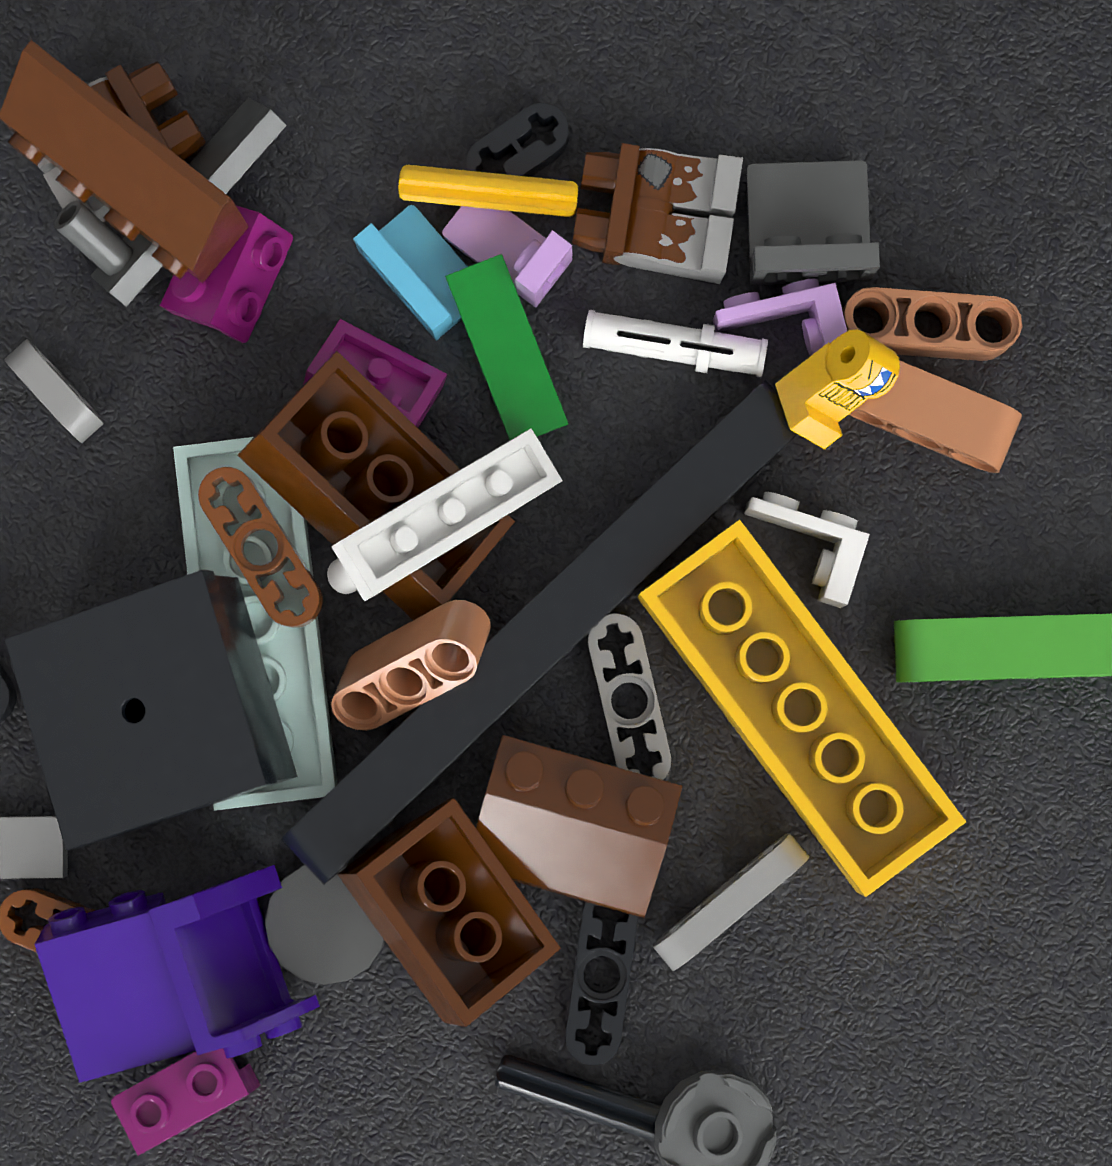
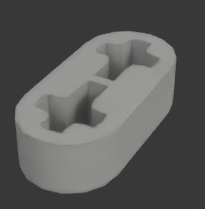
(54, 391)

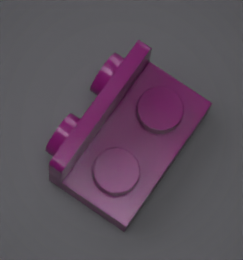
(394, 373)
(181, 1097)

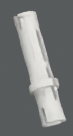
(747, 355)

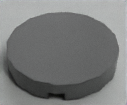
(320, 929)
(715, 1122)

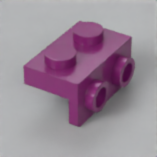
(239, 284)

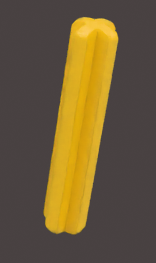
(488, 190)

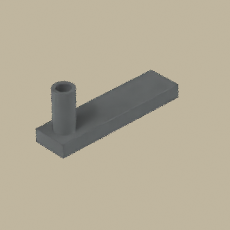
(128, 265)

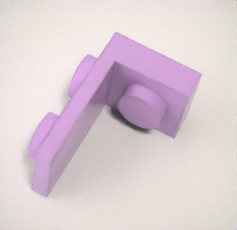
(530, 258)
(803, 296)

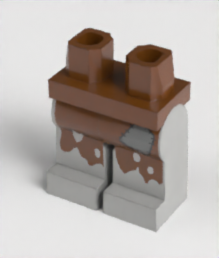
(136, 97)
(664, 213)

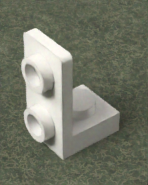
(835, 569)

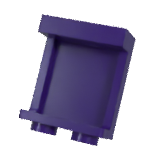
(225, 967)
(112, 986)

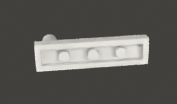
(442, 517)

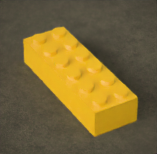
(801, 709)

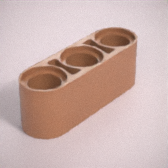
(955, 312)
(944, 418)
(411, 665)

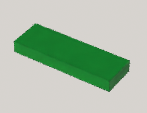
(506, 348)

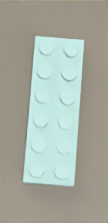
(289, 654)

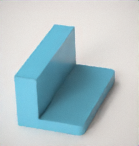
(414, 265)

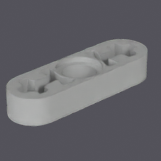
(632, 653)
(730, 901)

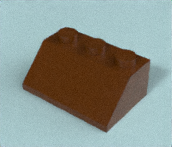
(577, 825)
(450, 913)

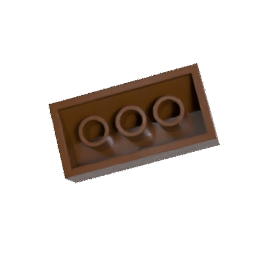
(119, 165)
(350, 459)

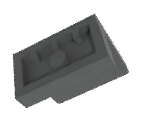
(809, 223)

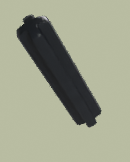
(577, 1096)

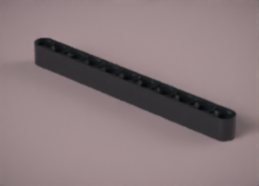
(541, 634)

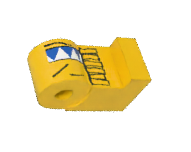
(835, 384)

